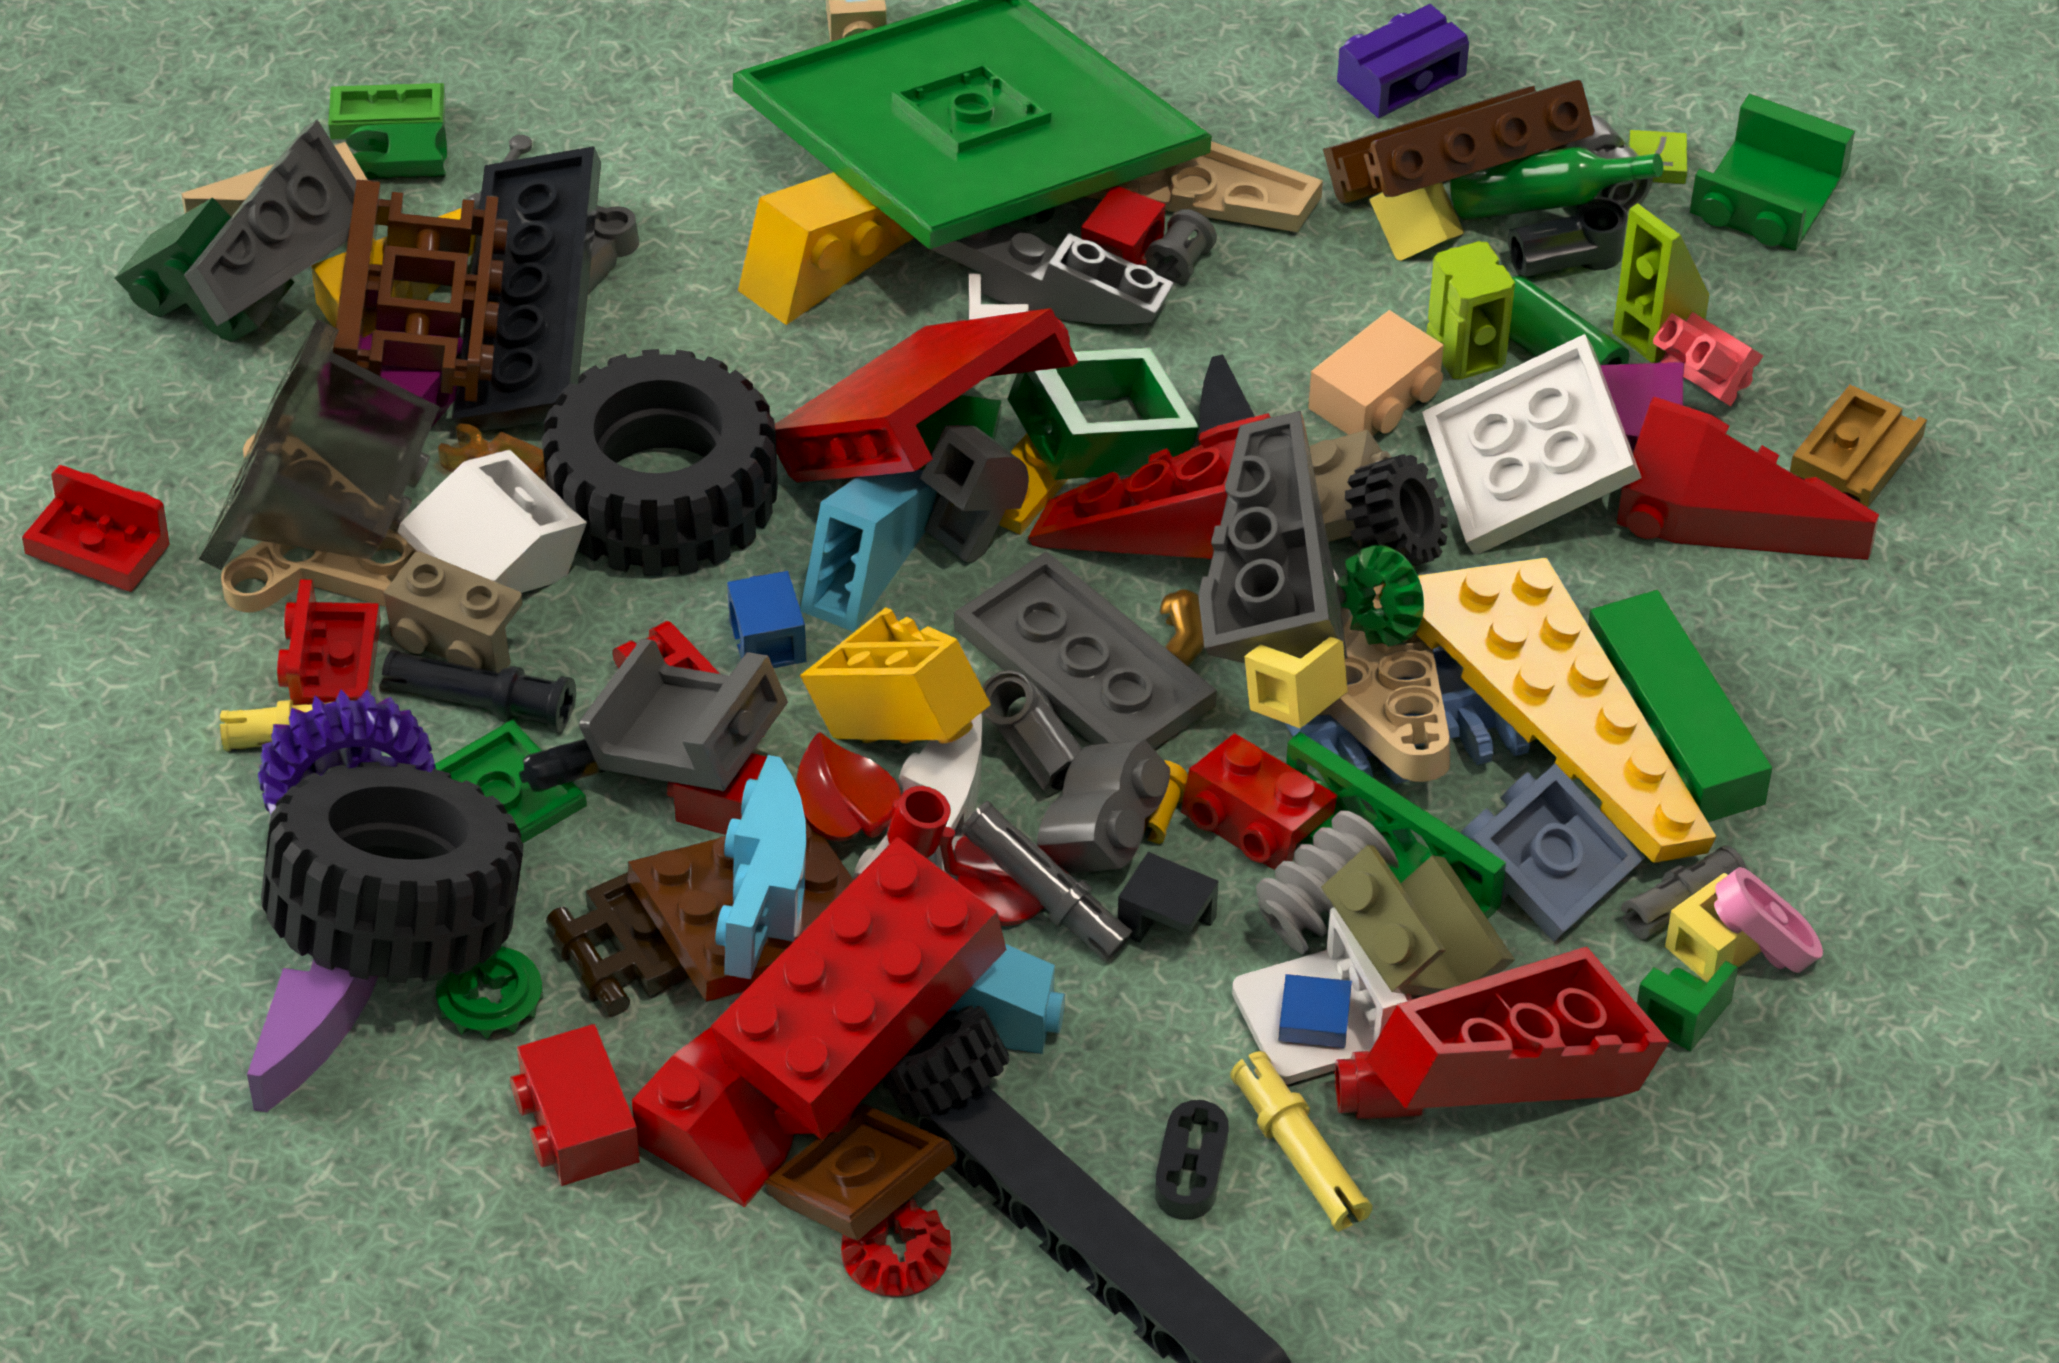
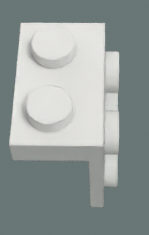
(1371, 1004)

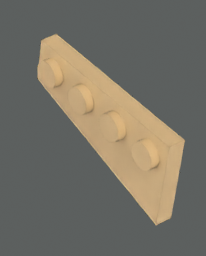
(1232, 189)

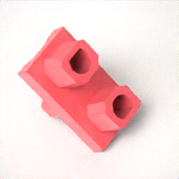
(1709, 355)

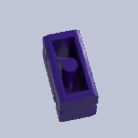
(1403, 60)

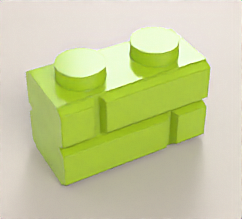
(1470, 309)

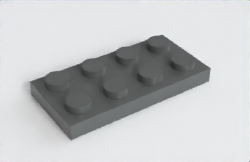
(1084, 656)

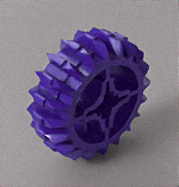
(338, 736)

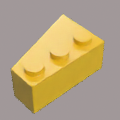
(812, 244)
(896, 684)

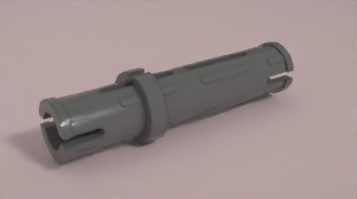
(1059, 893)

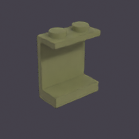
(1418, 931)

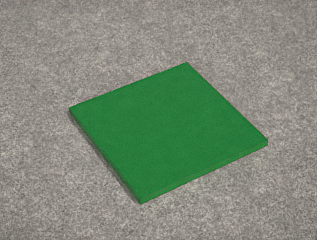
(970, 116)

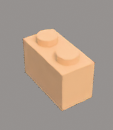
(1377, 376)

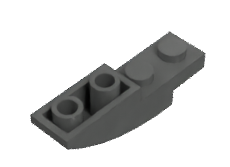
(1074, 280)

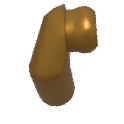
(1186, 619)

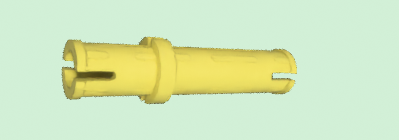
(1287, 1120)

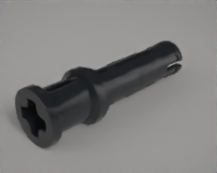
(506, 693)

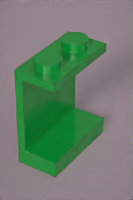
(1774, 173)

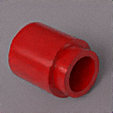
(1364, 1093)

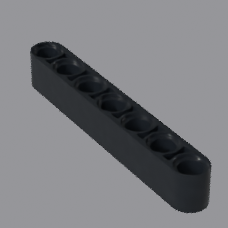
(1096, 1236)

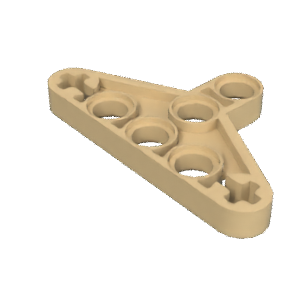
(329, 571)
(1379, 700)

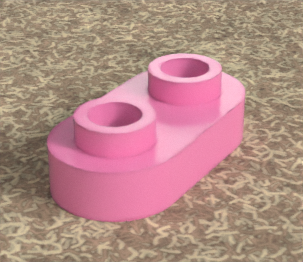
(1768, 919)

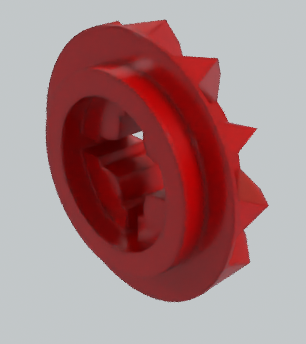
(925, 1259)

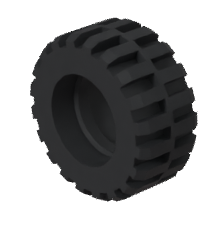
(673, 514)
(391, 872)

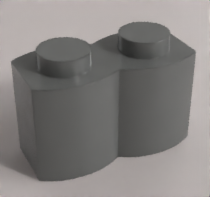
(1104, 806)

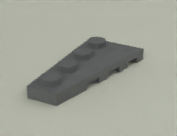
(279, 229)

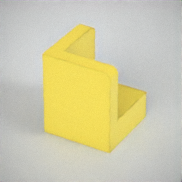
(1417, 220)
(1294, 687)
(1701, 937)

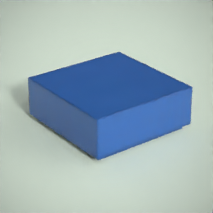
(1315, 1011)

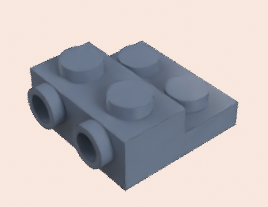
(1555, 849)

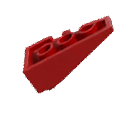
(711, 1122)

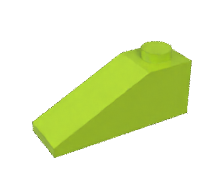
(1654, 282)

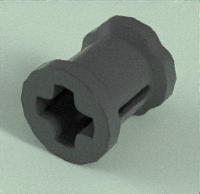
(1177, 244)

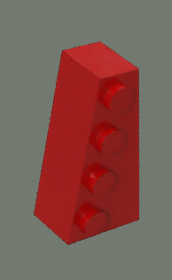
(1519, 1037)

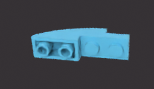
(766, 870)

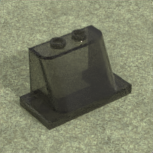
(326, 459)

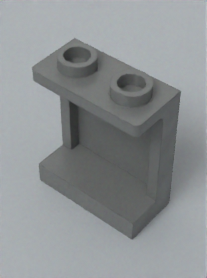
(682, 720)

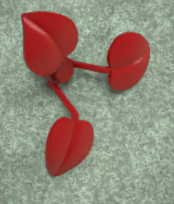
(853, 794)

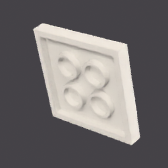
(1530, 445)

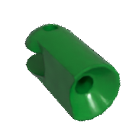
(400, 150)

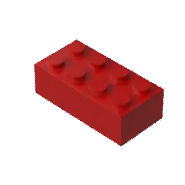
(859, 987)

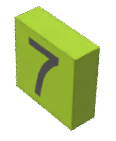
(1671, 148)

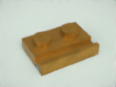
(1858, 444)

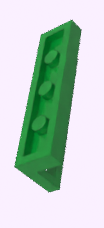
(1394, 821)

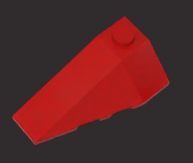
(1722, 494)
(1155, 511)

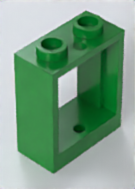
(1088, 450)

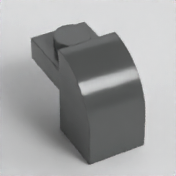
(976, 487)

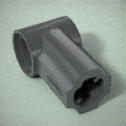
(1034, 732)

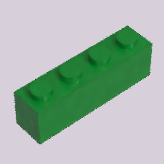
(1683, 704)

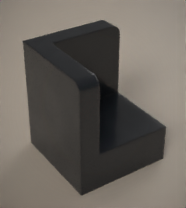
(1168, 895)

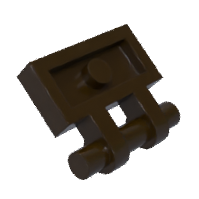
(639, 945)

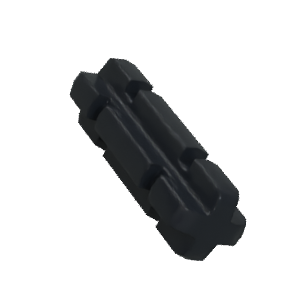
(559, 766)

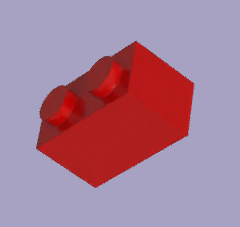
(576, 1104)

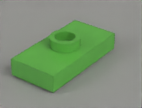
(384, 104)

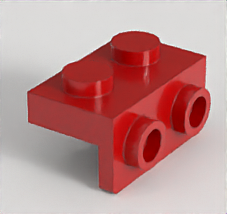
(99, 529)
(329, 647)
(1255, 801)

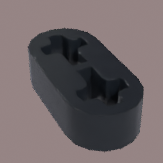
(1178, 1156)

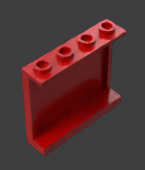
(872, 415)

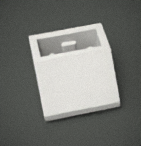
(497, 524)

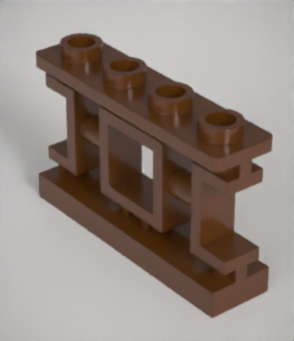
(1459, 141)
(421, 252)

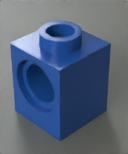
(767, 618)

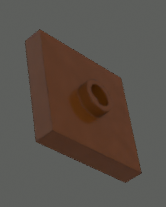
(860, 1172)

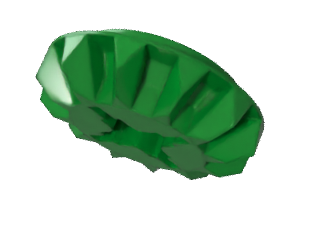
(1401, 597)
(519, 995)

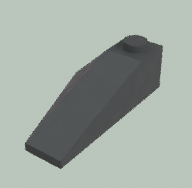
(1271, 553)

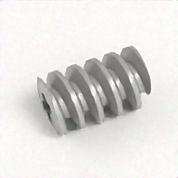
(1296, 894)

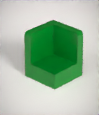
(1684, 1004)

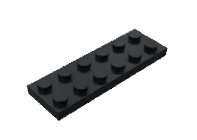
(543, 287)

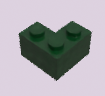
(158, 267)

